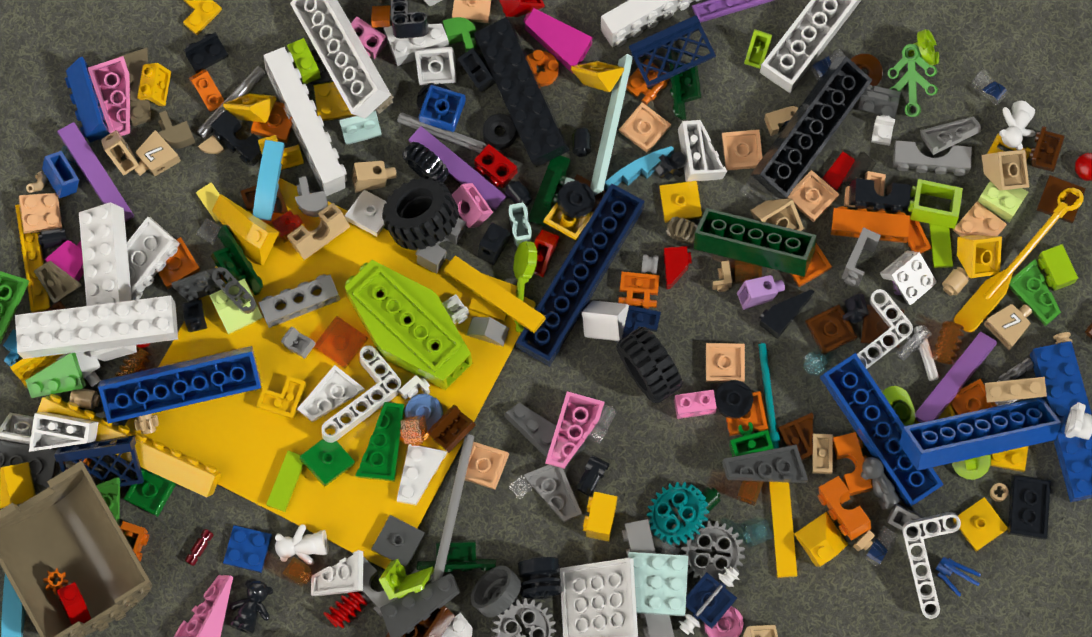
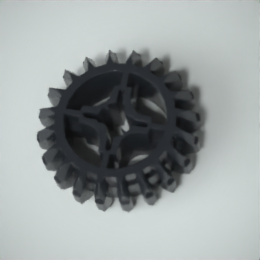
(425, 162)

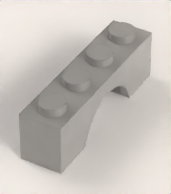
(907, 157)

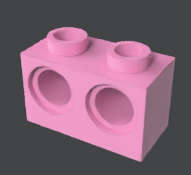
(369, 35)
(695, 404)

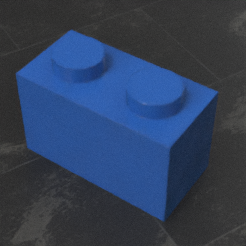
(60, 174)

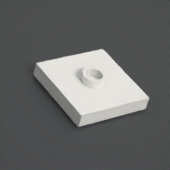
(367, 213)

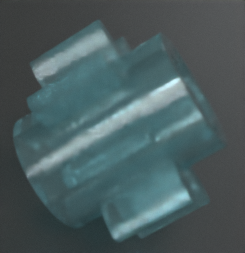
(815, 363)

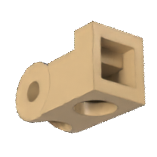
(779, 118)

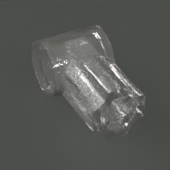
(601, 428)

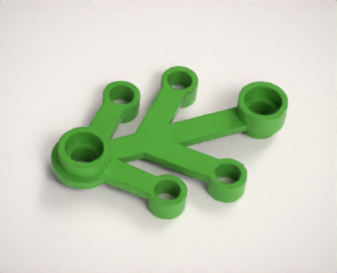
(912, 77)

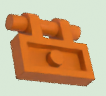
(637, 85)
(639, 284)

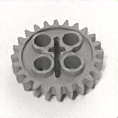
(715, 535)
(538, 620)

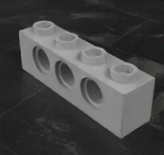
(292, 309)

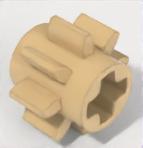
(146, 423)

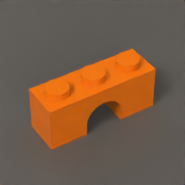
(850, 447)
(852, 522)

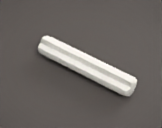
(927, 358)

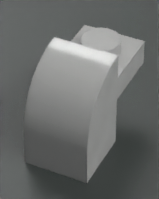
(309, 203)

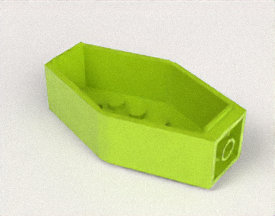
(408, 343)

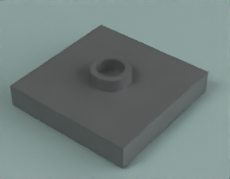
(398, 541)

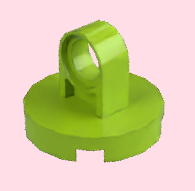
(926, 44)
(973, 468)

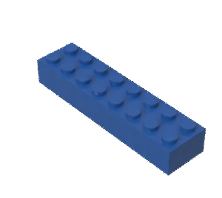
(179, 384)
(1063, 391)
(878, 428)
(979, 433)

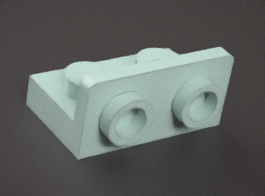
(360, 129)

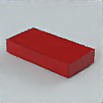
(838, 171)

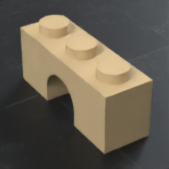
(331, 225)
(1015, 389)

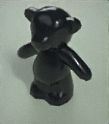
(250, 606)

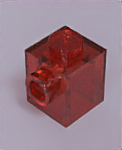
(286, 224)

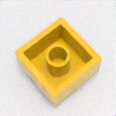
(601, 516)

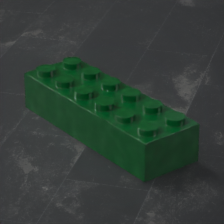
(755, 242)

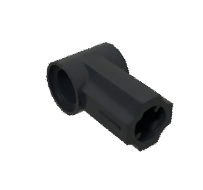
(593, 473)

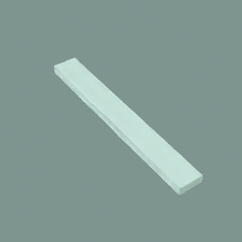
(610, 127)

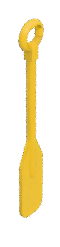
(996, 287)

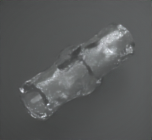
(913, 342)

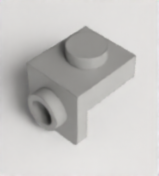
(297, 342)

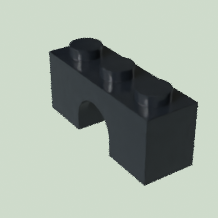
(225, 129)
(864, 195)

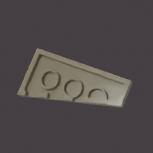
(139, 109)

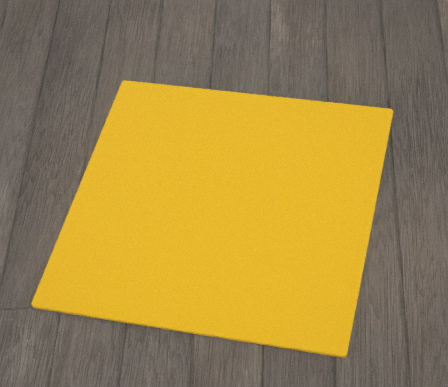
(252, 443)

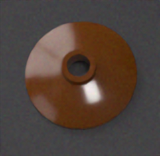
(871, 64)

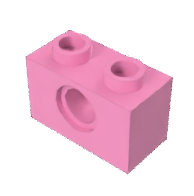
(479, 211)

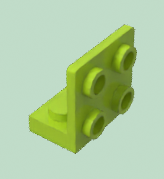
(398, 584)

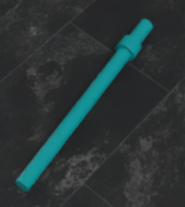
(774, 435)

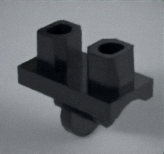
(670, 165)

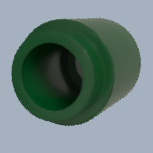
(712, 497)

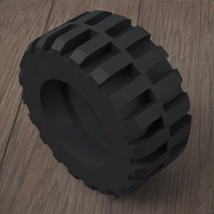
(428, 227)
(649, 364)

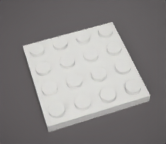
(599, 599)

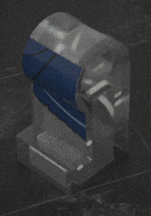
(821, 66)
(988, 87)
(881, 546)

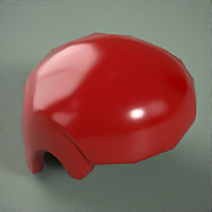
(1083, 167)

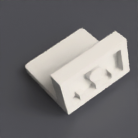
(910, 275)

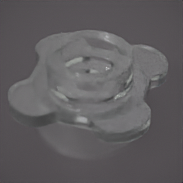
(514, 486)

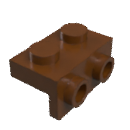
(1047, 150)
(451, 428)

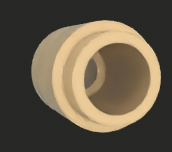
(955, 281)
(85, 398)

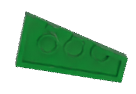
(383, 448)

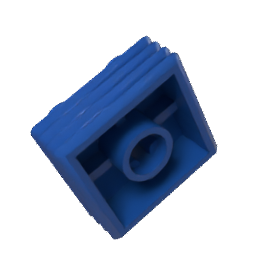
(435, 99)

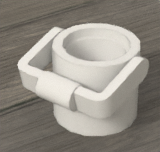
(1078, 422)

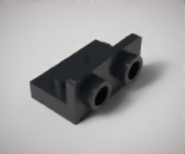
(205, 52)

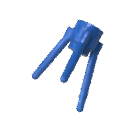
(948, 566)

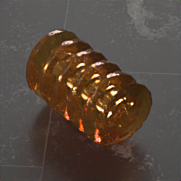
(946, 342)
(134, 362)

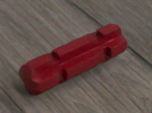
(199, 547)

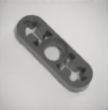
(228, 276)

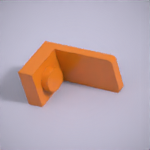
(207, 90)
(132, 531)

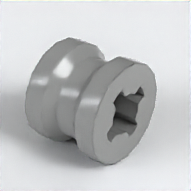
(649, 264)

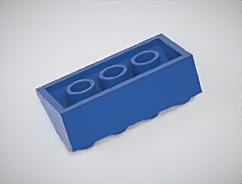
(86, 100)

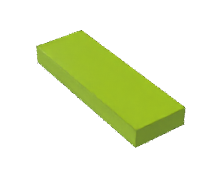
(940, 246)
(285, 482)

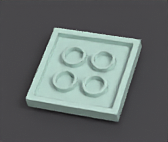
(660, 583)

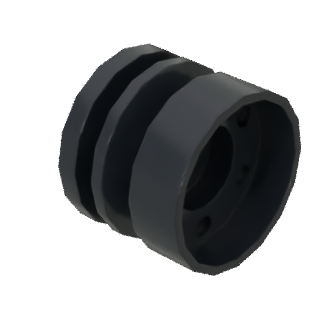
(539, 575)

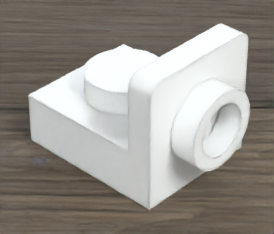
(883, 130)
(456, 309)
(410, 389)

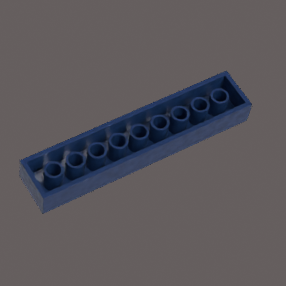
(581, 273)

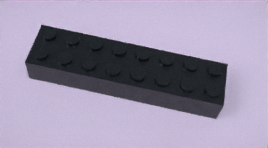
(521, 92)
(811, 127)

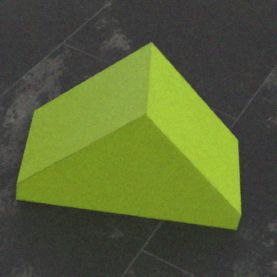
(758, 48)

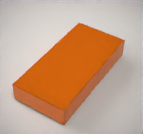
(381, 16)
(917, 239)

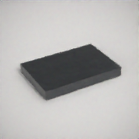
(1029, 507)

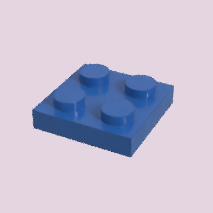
(247, 549)

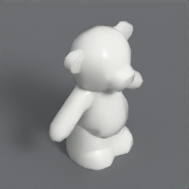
(1021, 116)
(302, 545)

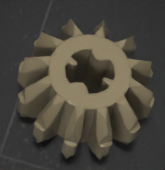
(681, 230)

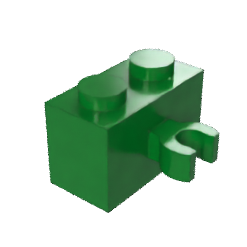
(750, 442)

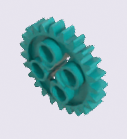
(662, 523)

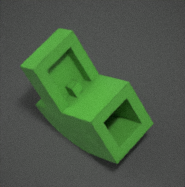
(459, 30)

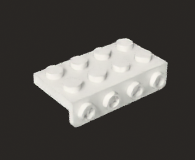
(147, 254)

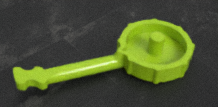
(524, 266)

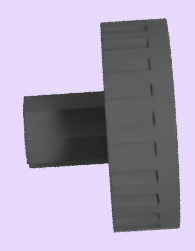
(496, 591)

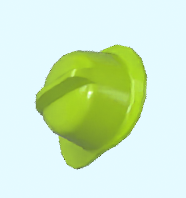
(901, 403)

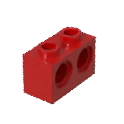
(499, 163)

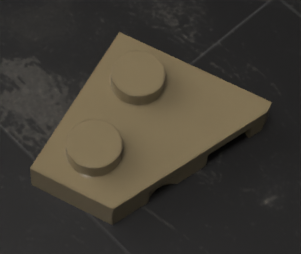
(56, 281)

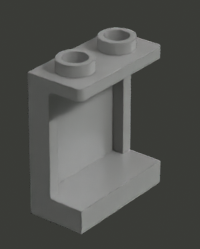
(867, 240)

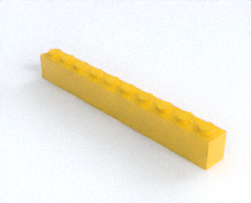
(151, 455)

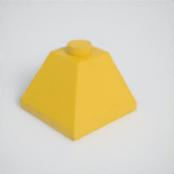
(980, 254)
(821, 540)

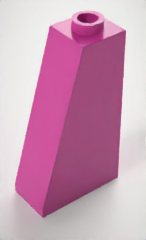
(561, 40)

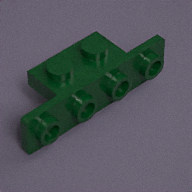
(684, 87)
(550, 186)
(235, 262)
(460, 556)

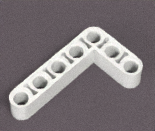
(893, 332)
(365, 399)
(922, 558)

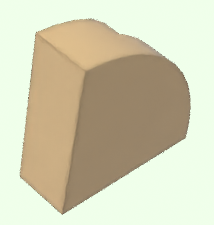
(211, 146)

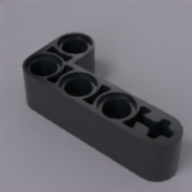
(406, 23)

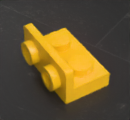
(154, 83)

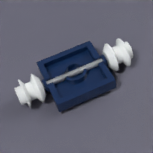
(709, 600)

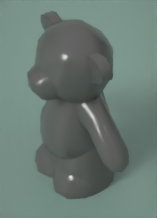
(882, 486)

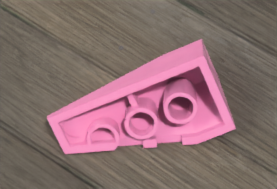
(113, 92)
(574, 425)
(211, 613)

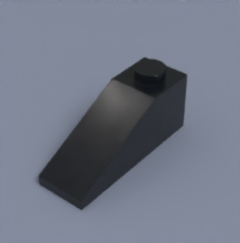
(783, 313)

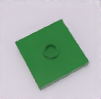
(327, 461)
(150, 494)

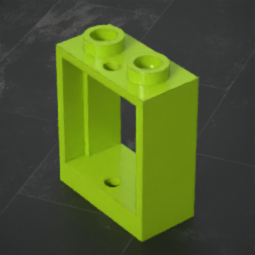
(932, 215)

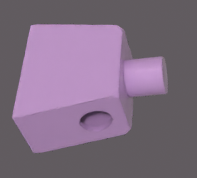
(759, 291)

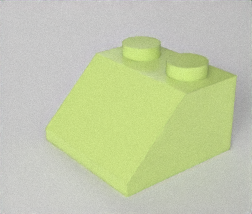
(1003, 202)
(229, 313)

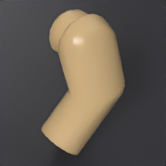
(37, 186)

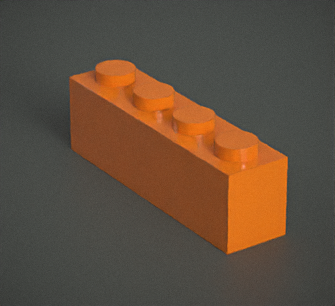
(851, 223)

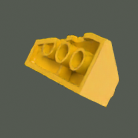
(248, 230)

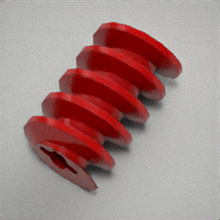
(345, 609)

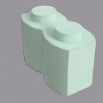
(519, 221)

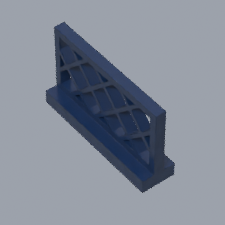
(666, 37)
(102, 448)

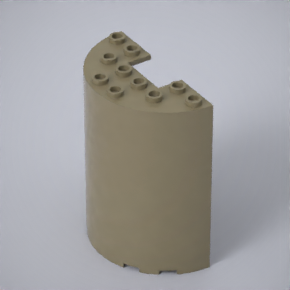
(78, 534)

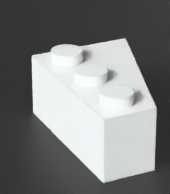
(404, 49)
(701, 158)
(58, 430)

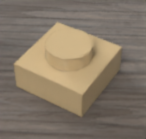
(864, 542)

